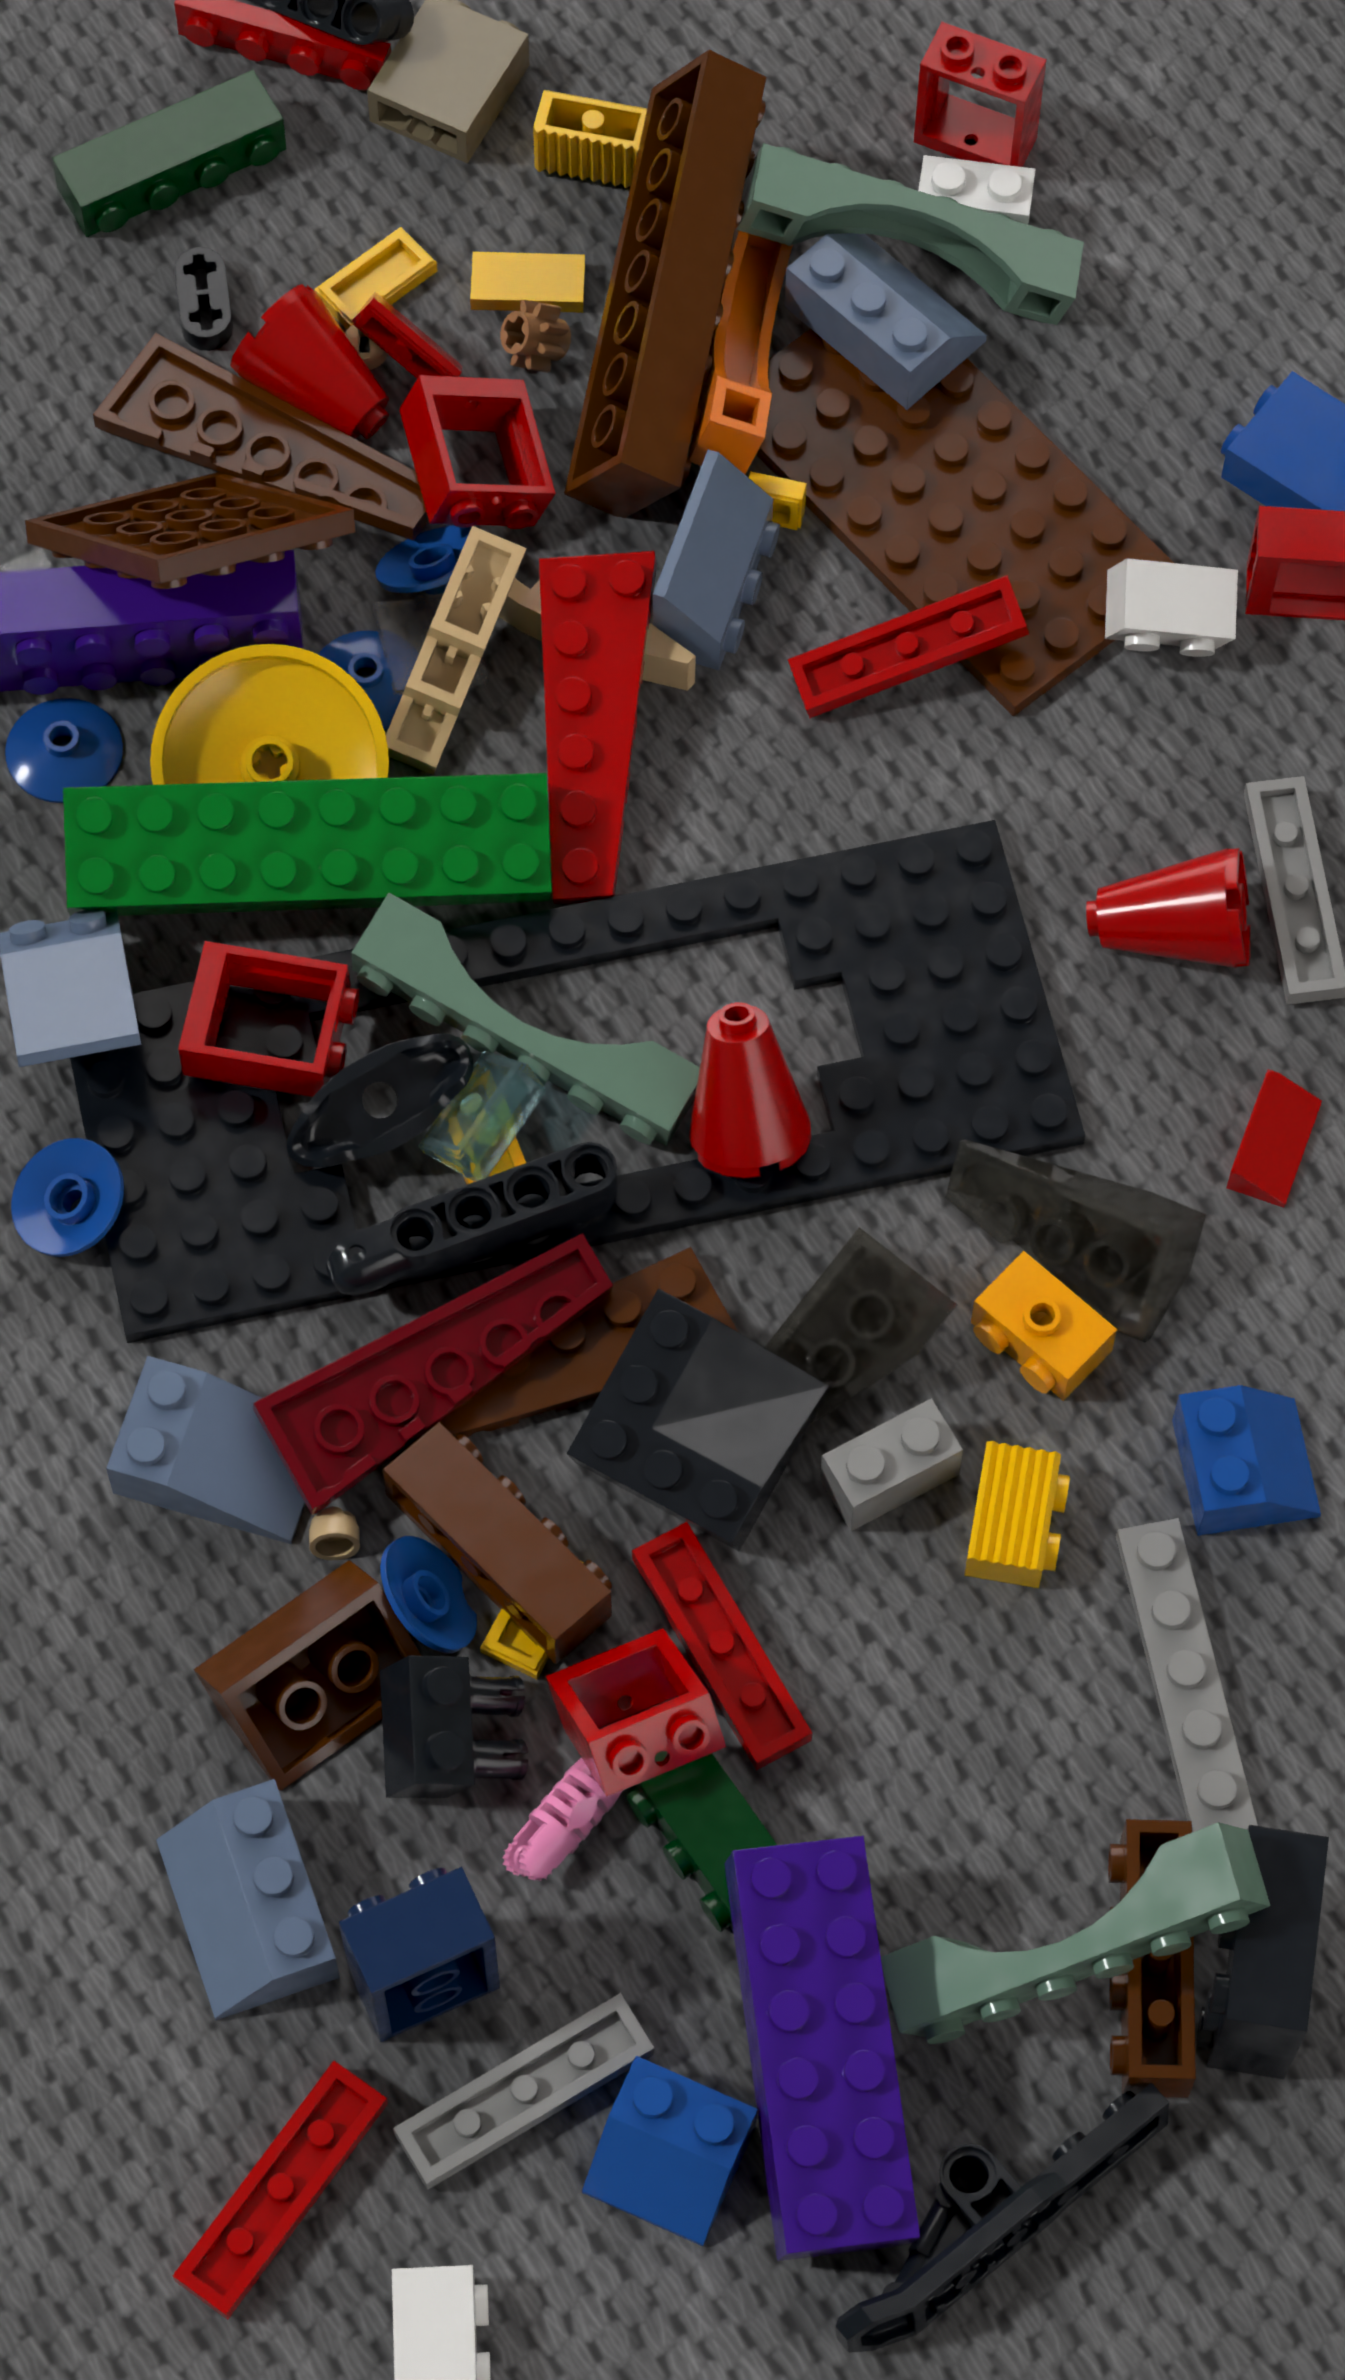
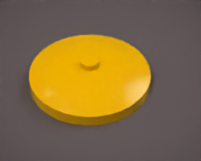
(268, 718)

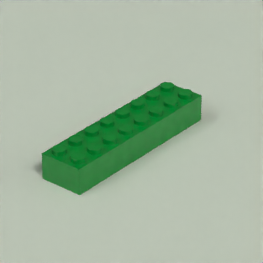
(307, 844)

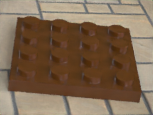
(190, 529)

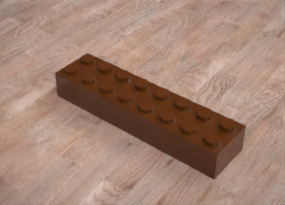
(666, 286)

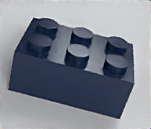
(420, 1951)

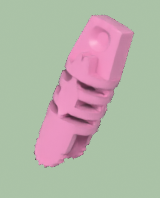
(558, 1824)

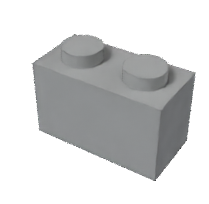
(891, 1464)

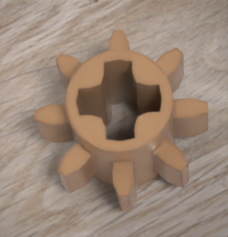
(535, 336)

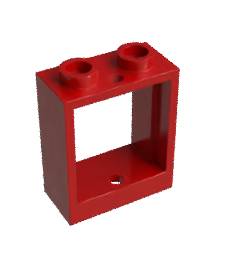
(1006, 73)
(497, 407)
(1297, 564)
(272, 972)
(645, 1675)

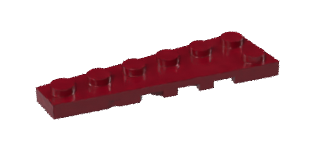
(391, 1391)

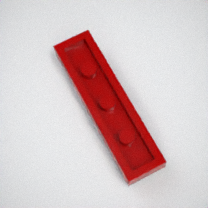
(273, 36)
(908, 646)
(722, 1646)
(280, 2190)

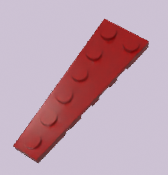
(593, 671)

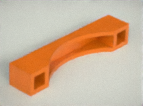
(737, 389)

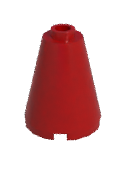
(312, 365)
(1179, 911)
(746, 1097)

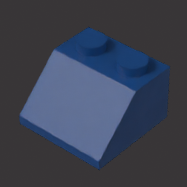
(1243, 1459)
(670, 2150)

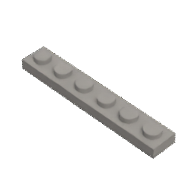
(1185, 1675)

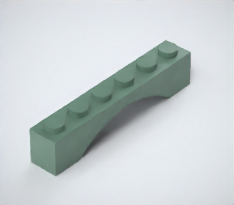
(1017, 264)
(632, 1082)
(1187, 1889)

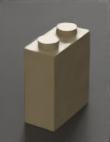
(449, 77)

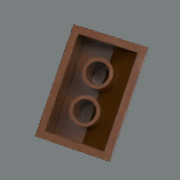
(309, 1673)

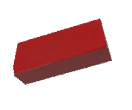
(404, 340)
(1274, 1140)

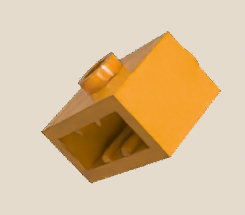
(1042, 1327)

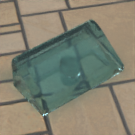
(484, 1116)

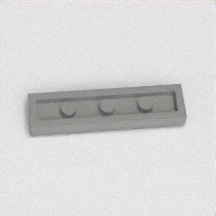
(1295, 890)
(523, 2091)

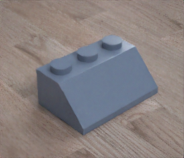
(879, 315)
(715, 562)
(247, 1901)

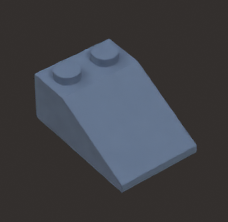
(68, 987)
(203, 1453)

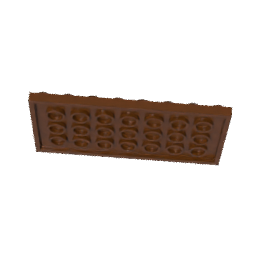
(953, 502)

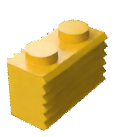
(587, 137)
(1014, 1515)

